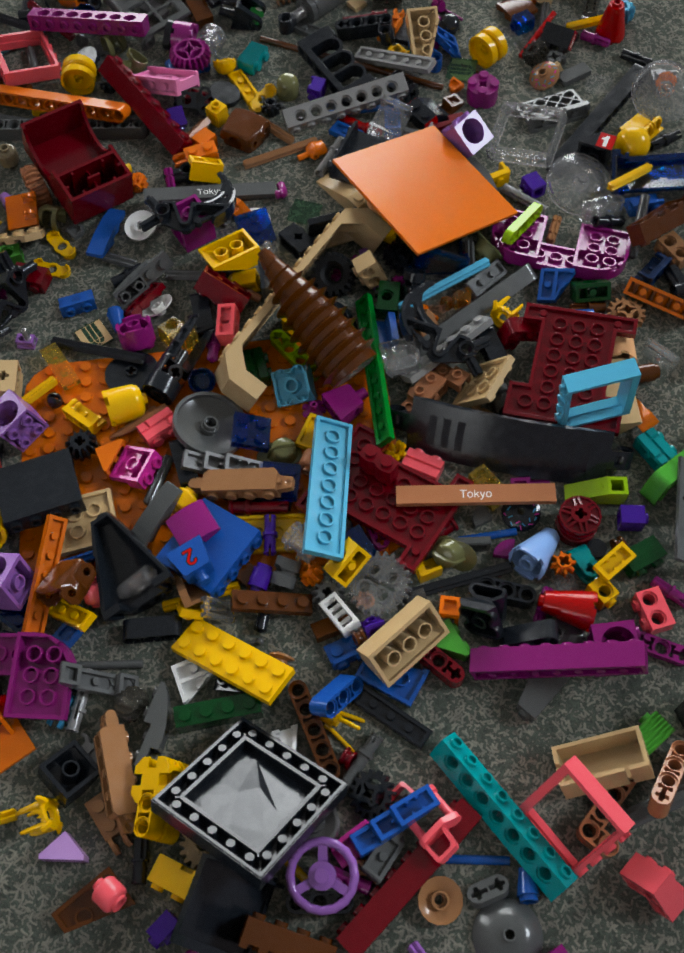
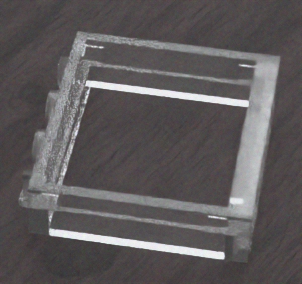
(523, 156)

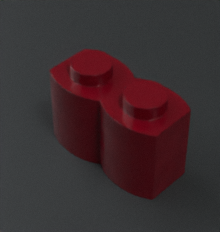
(378, 464)

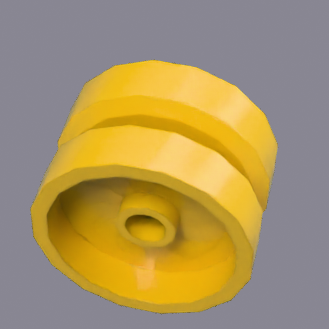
(488, 46)
(78, 74)

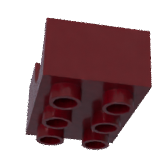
(75, 163)

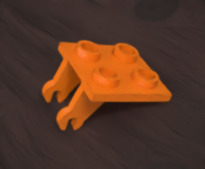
(22, 211)
(14, 743)

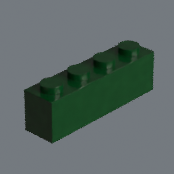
(216, 712)

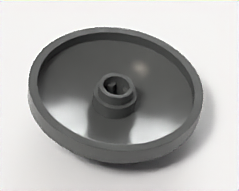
(205, 422)

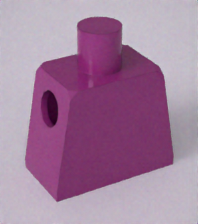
(344, 402)

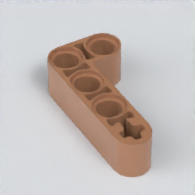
(667, 781)
(597, 825)

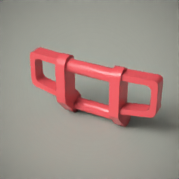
(446, 822)

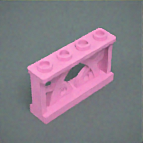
(168, 80)

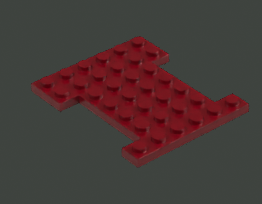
(566, 344)
(375, 505)

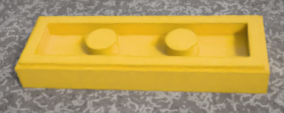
(244, 85)
(72, 615)

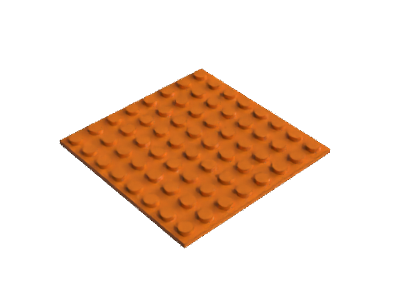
(424, 189)

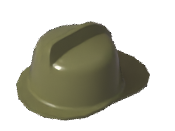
(486, 249)
(282, 451)
(453, 554)

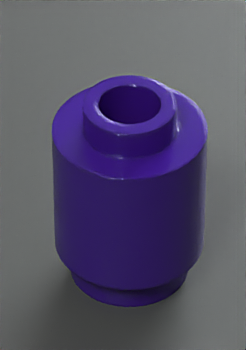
(260, 577)

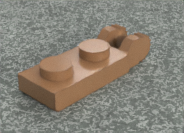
(108, 828)

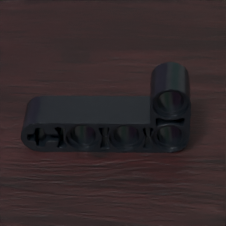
(367, 27)

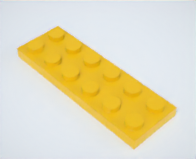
(233, 661)

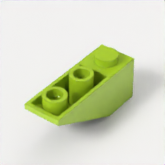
(600, 490)

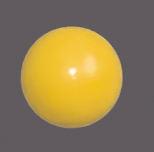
(633, 140)

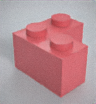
(655, 884)

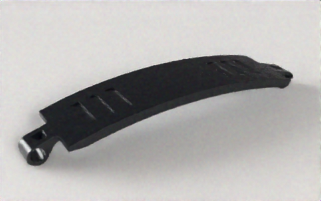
(509, 443)

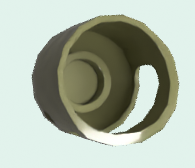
(109, 42)
(137, 61)
(287, 87)
(51, 212)

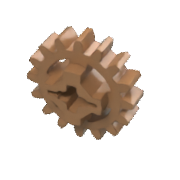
(628, 309)

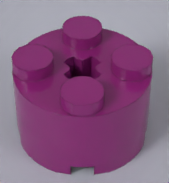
(183, 30)
(482, 90)
(136, 333)

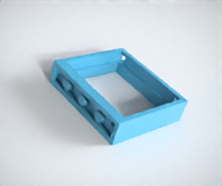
(623, 371)

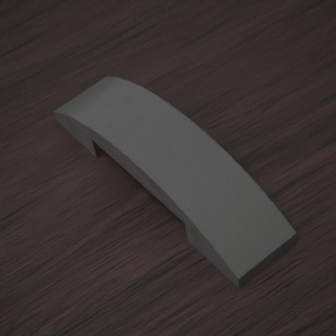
(94, 681)

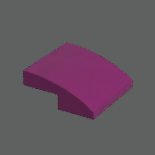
(193, 521)

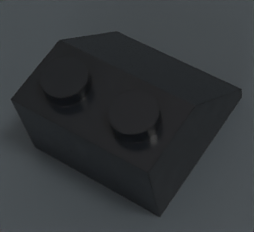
(68, 773)

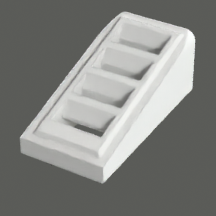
(354, 621)

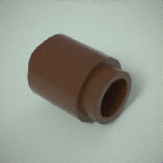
(649, 372)

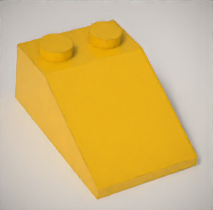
(231, 252)

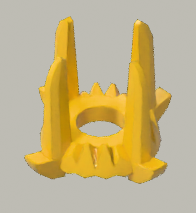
(499, 309)
(41, 807)

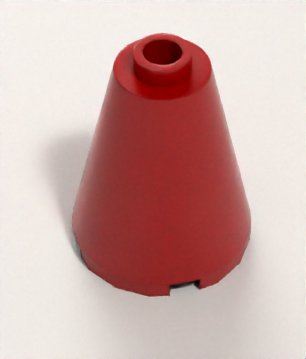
(613, 22)
(571, 607)

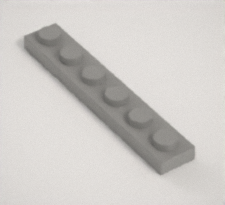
(395, 59)
(472, 330)

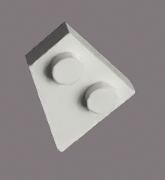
(190, 679)

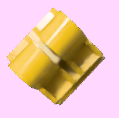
(155, 777)

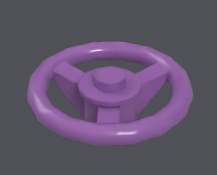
(322, 876)

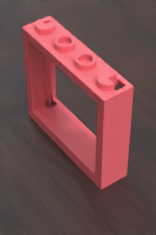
(29, 75)
(598, 796)

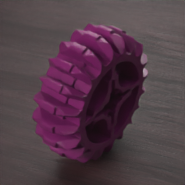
(190, 54)

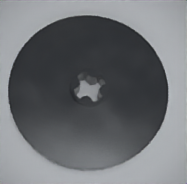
(120, 372)

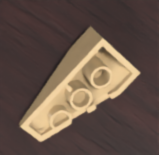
(422, 29)
(342, 192)

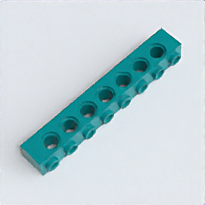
(503, 816)

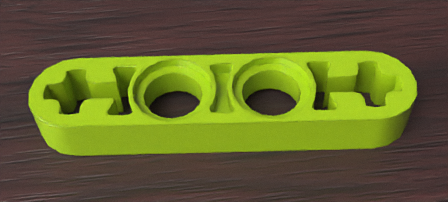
(522, 223)
(292, 356)

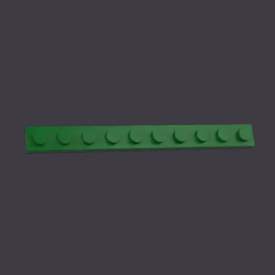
(375, 374)

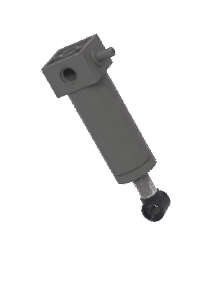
(308, 11)

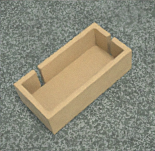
(610, 758)

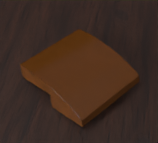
(511, 7)

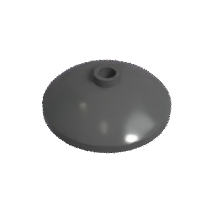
(505, 915)

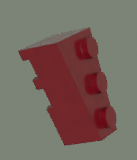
(220, 289)

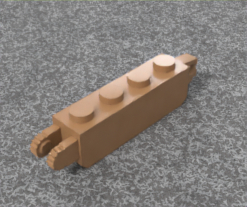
(242, 483)
(116, 771)

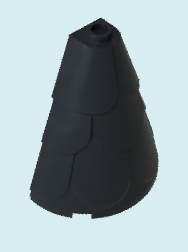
(118, 557)

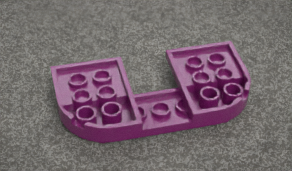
(598, 253)
(34, 670)

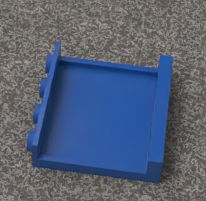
(227, 549)

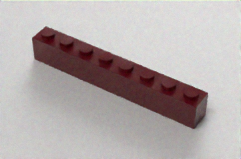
(144, 105)
(401, 885)

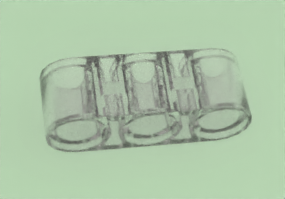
(601, 206)

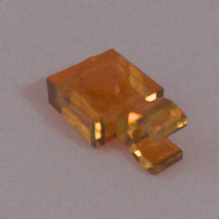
(460, 298)

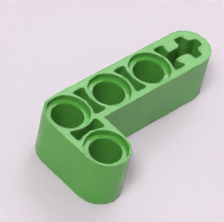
(661, 481)

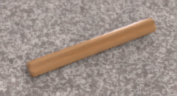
(277, 153)

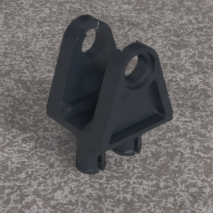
(241, 14)

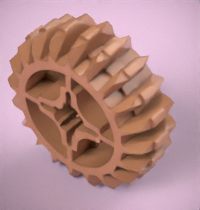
(35, 182)

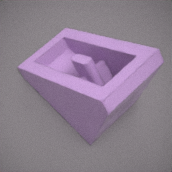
(64, 850)

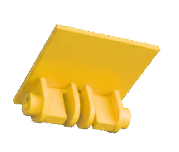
(652, 127)

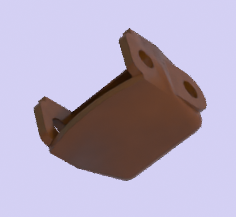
(245, 130)
(64, 579)

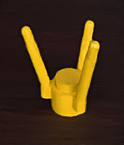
(330, 722)

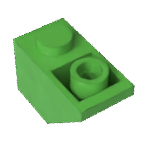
(453, 644)

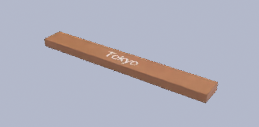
(476, 494)

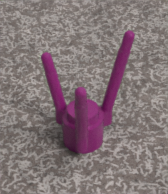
(442, 7)

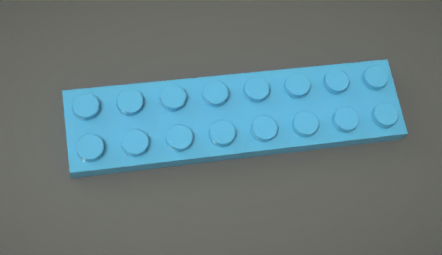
(328, 489)

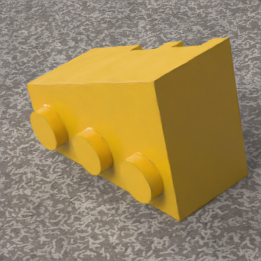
(172, 877)

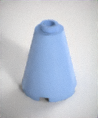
(535, 553)

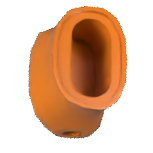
(313, 150)

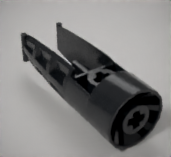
(167, 381)

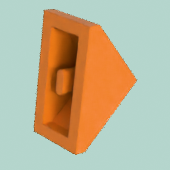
(109, 455)

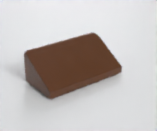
(325, 629)

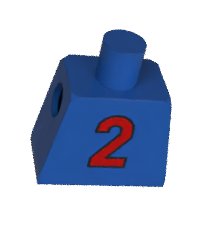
(192, 561)

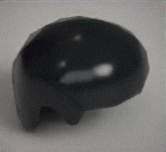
(449, 23)

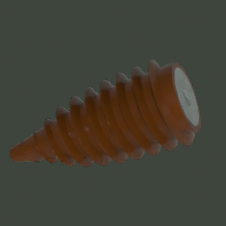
(317, 324)

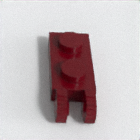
(144, 300)

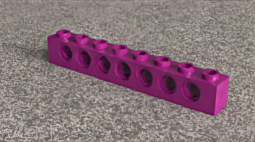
(88, 22)

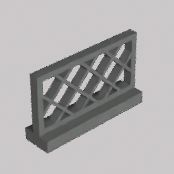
(576, 109)

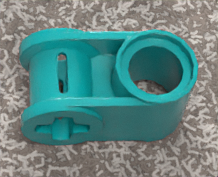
(584, 563)

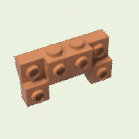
(436, 384)

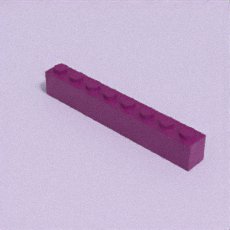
(559, 660)

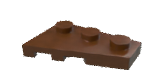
(81, 909)

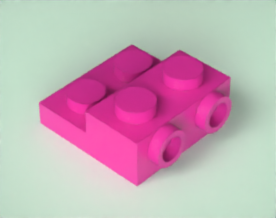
(136, 466)

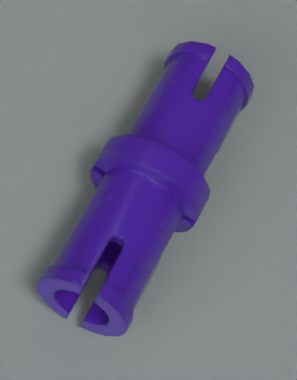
(270, 535)

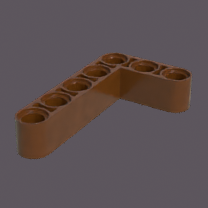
(310, 721)

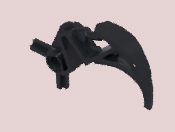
(217, 209)
(15, 287)
(453, 352)

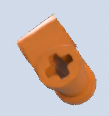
(647, 417)

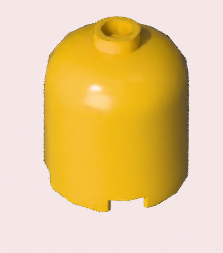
(124, 403)

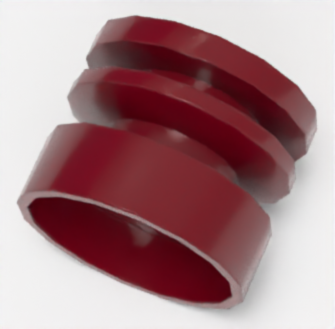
(576, 530)

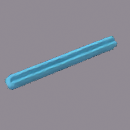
(453, 279)

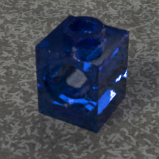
(522, 22)

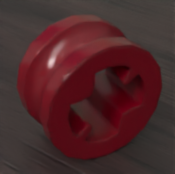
(347, 757)

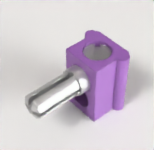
(26, 340)

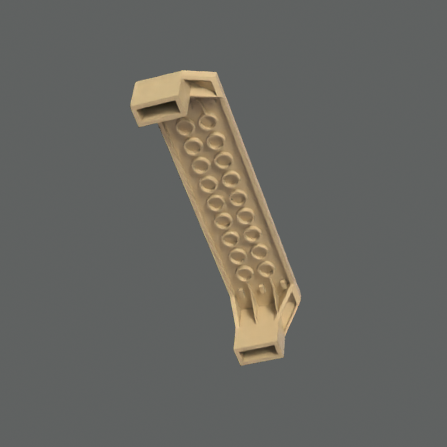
(349, 225)

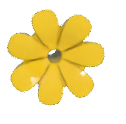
(397, 451)

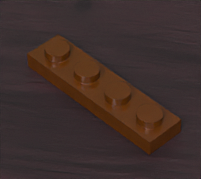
(271, 602)

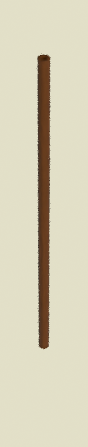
(375, 69)

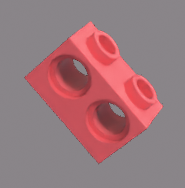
(227, 323)
(657, 610)

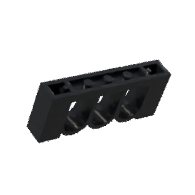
(326, 40)

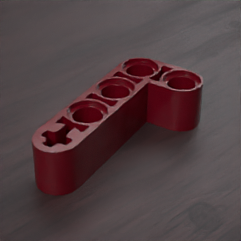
(516, 330)
(454, 668)

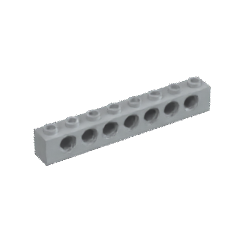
(335, 100)

